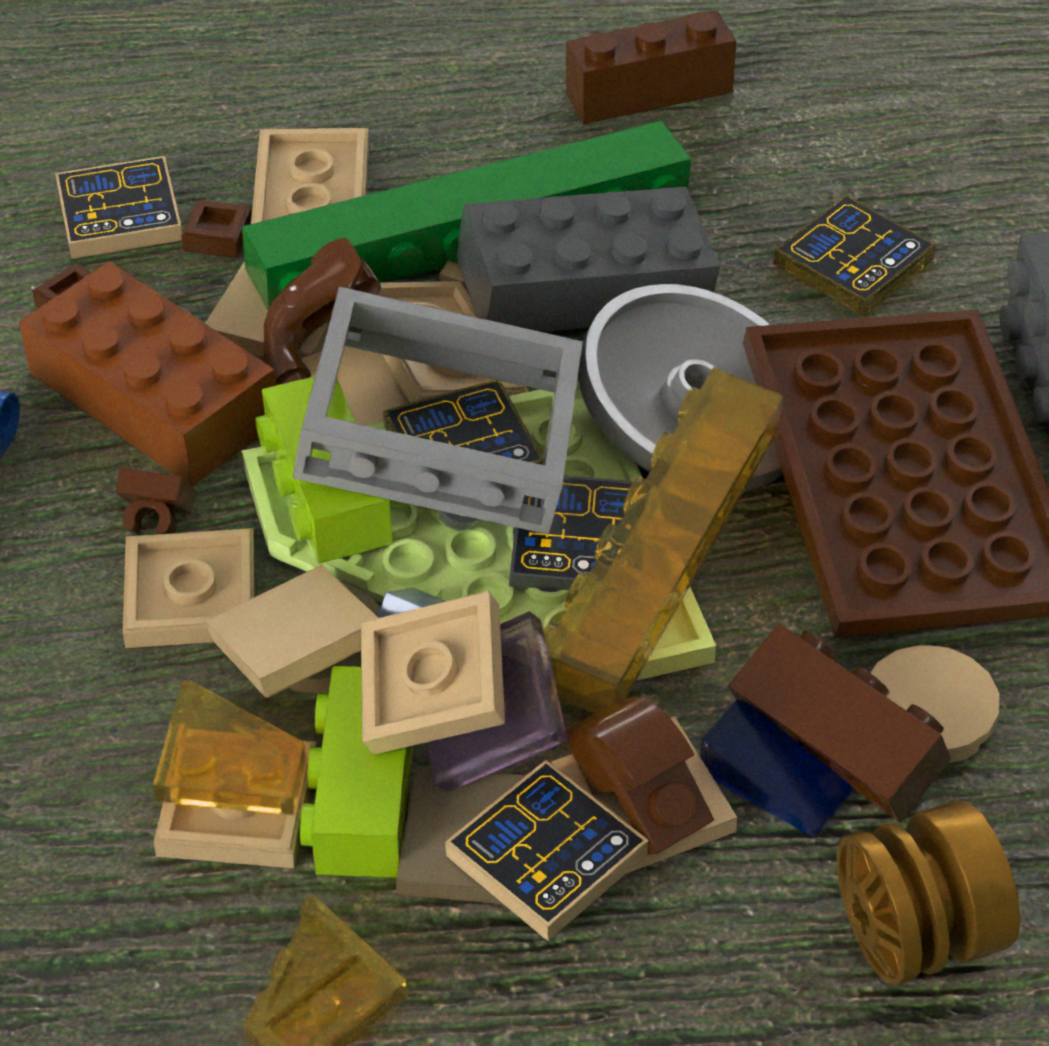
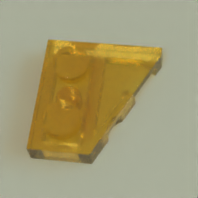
(227, 757)
(323, 986)

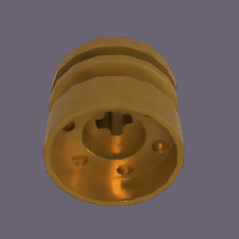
(928, 892)

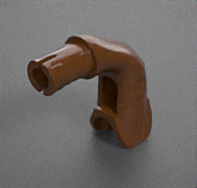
(309, 304)

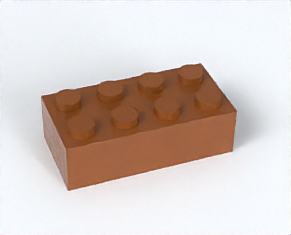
(148, 371)

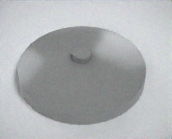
(650, 352)

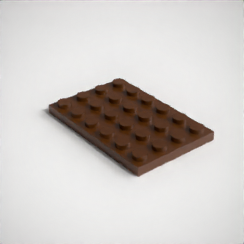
(907, 470)

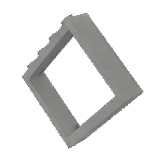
(428, 470)

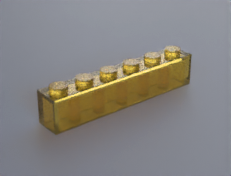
(661, 540)

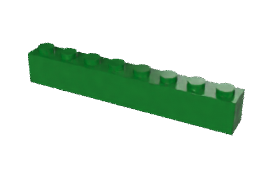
(420, 223)

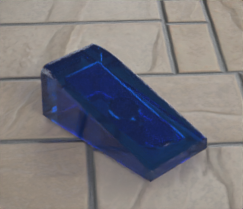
(772, 769)

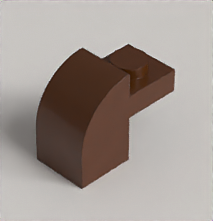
(642, 759)

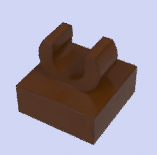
(154, 493)

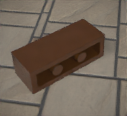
(650, 66)
(844, 719)

